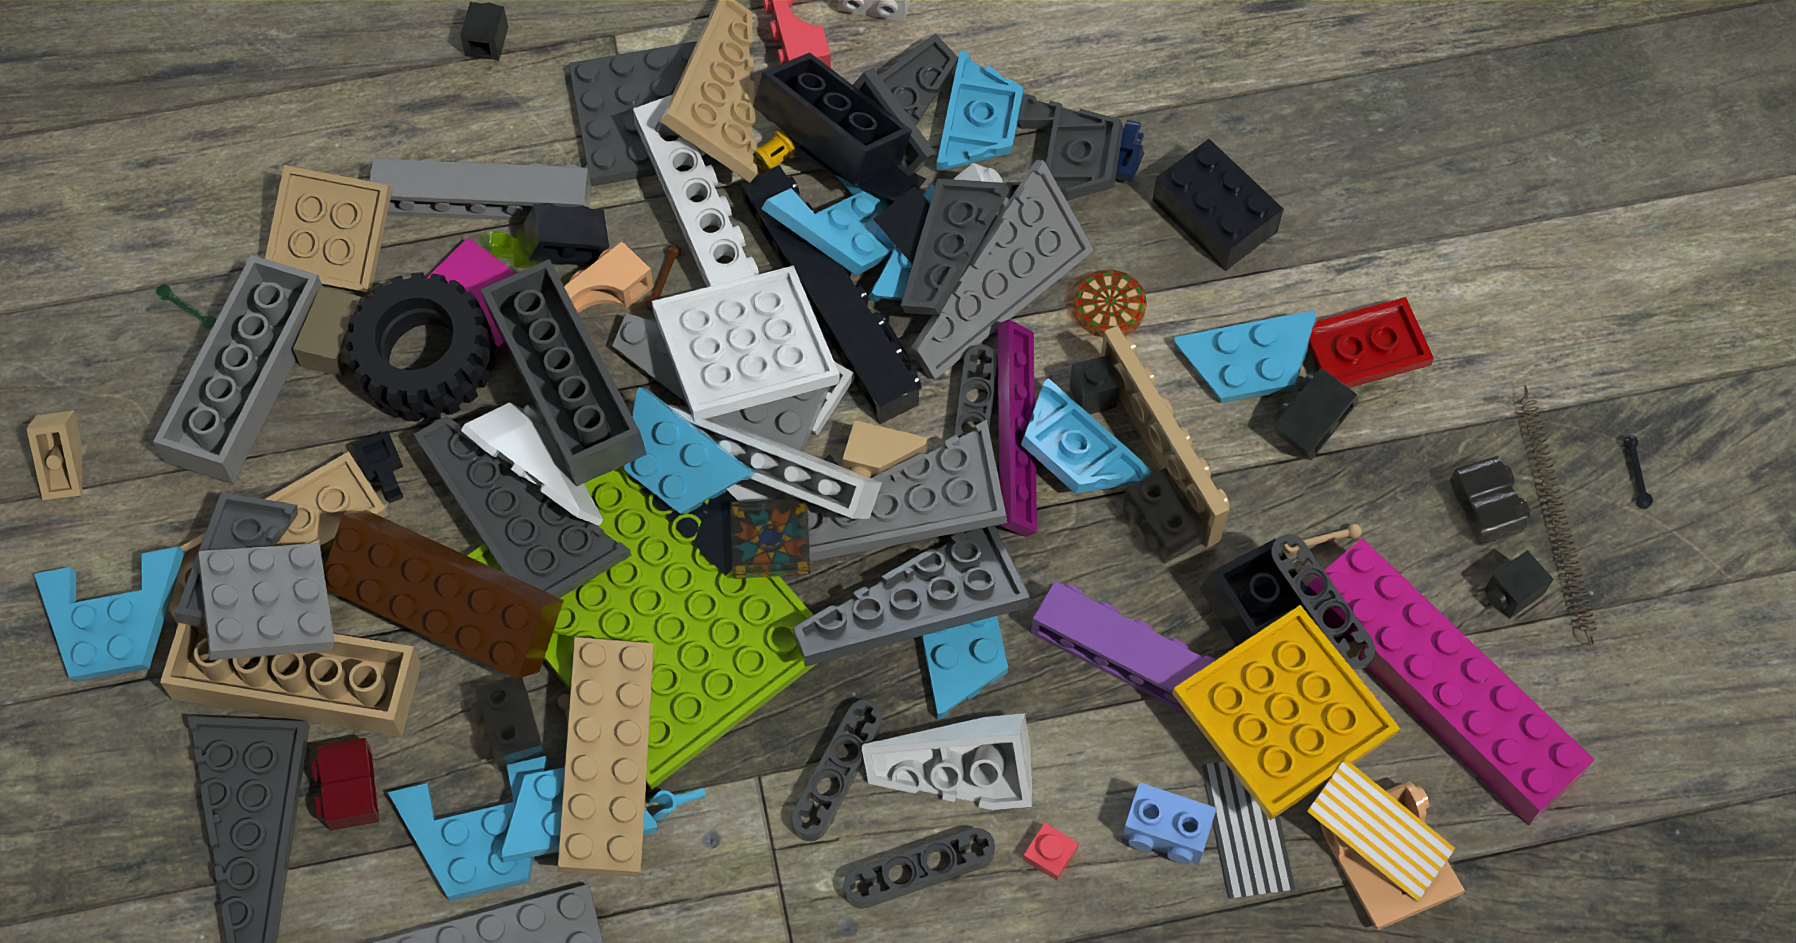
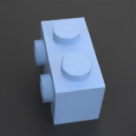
(1168, 824)

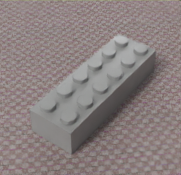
(238, 371)

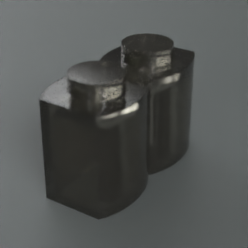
(1489, 500)

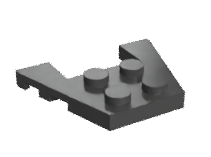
(1081, 146)

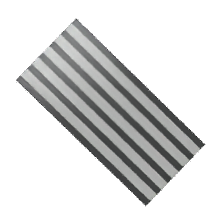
(1248, 842)

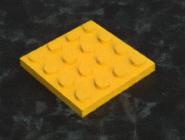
(1285, 711)

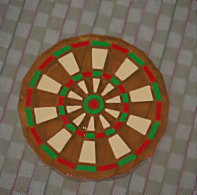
(1109, 300)

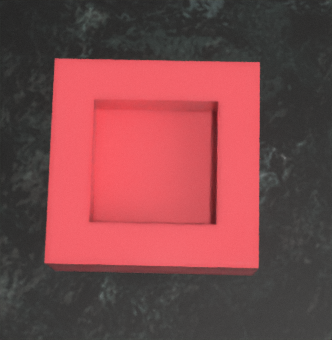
(1050, 851)

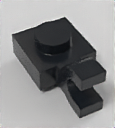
(379, 460)

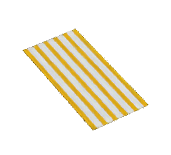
(1381, 829)

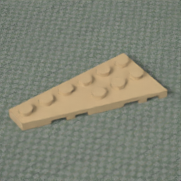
(716, 93)

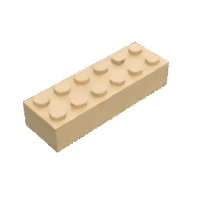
(352, 687)

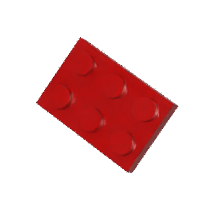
(1370, 343)

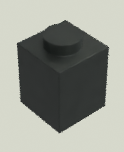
(484, 30)
(1094, 385)
(1518, 584)

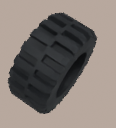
(406, 306)

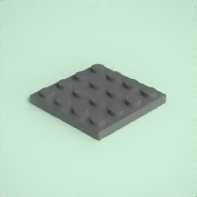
(605, 100)

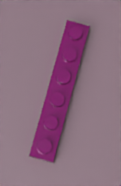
(1015, 409)

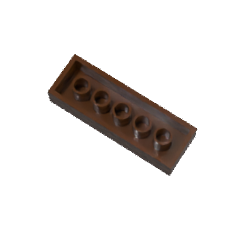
(441, 593)

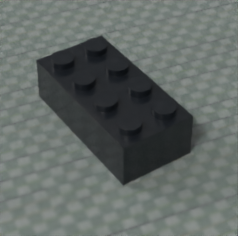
(832, 118)

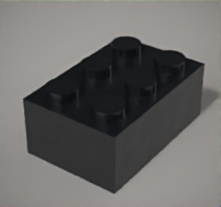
(1217, 204)

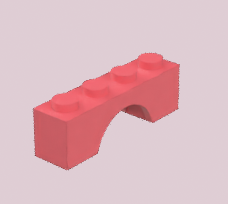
(795, 35)

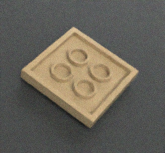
(329, 226)

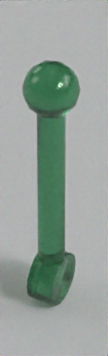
(165, 293)

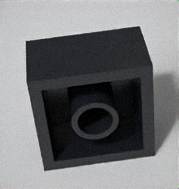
(1251, 593)

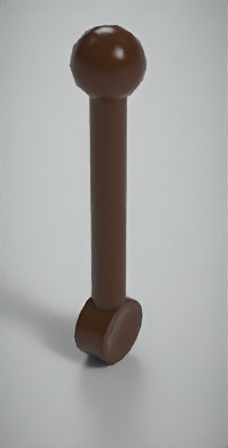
(673, 252)

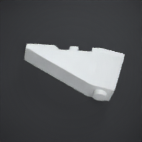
(525, 442)
(967, 761)

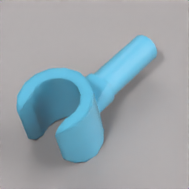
(670, 801)

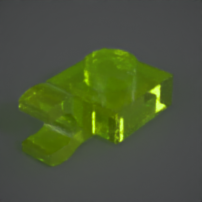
(506, 246)

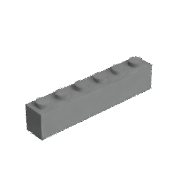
(478, 189)

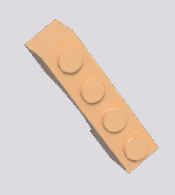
(614, 278)

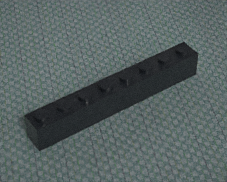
(838, 306)

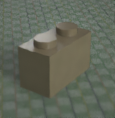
(324, 331)

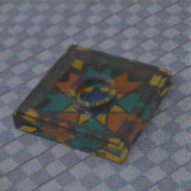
(770, 538)

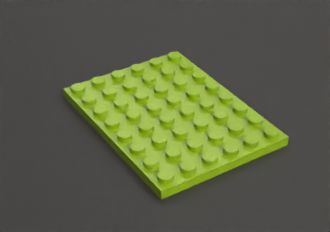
(715, 638)

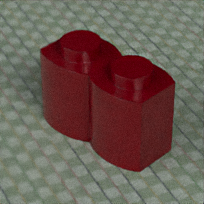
(346, 784)

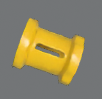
(779, 142)

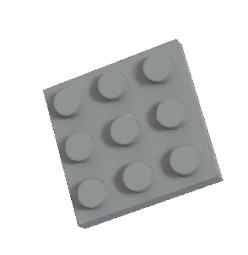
(265, 601)

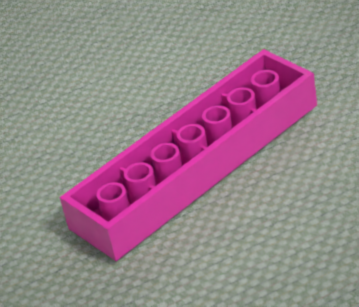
(1454, 686)

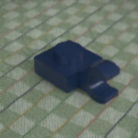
(1130, 151)

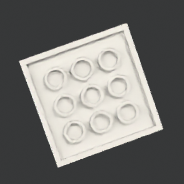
(745, 343)

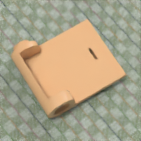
(1378, 893)

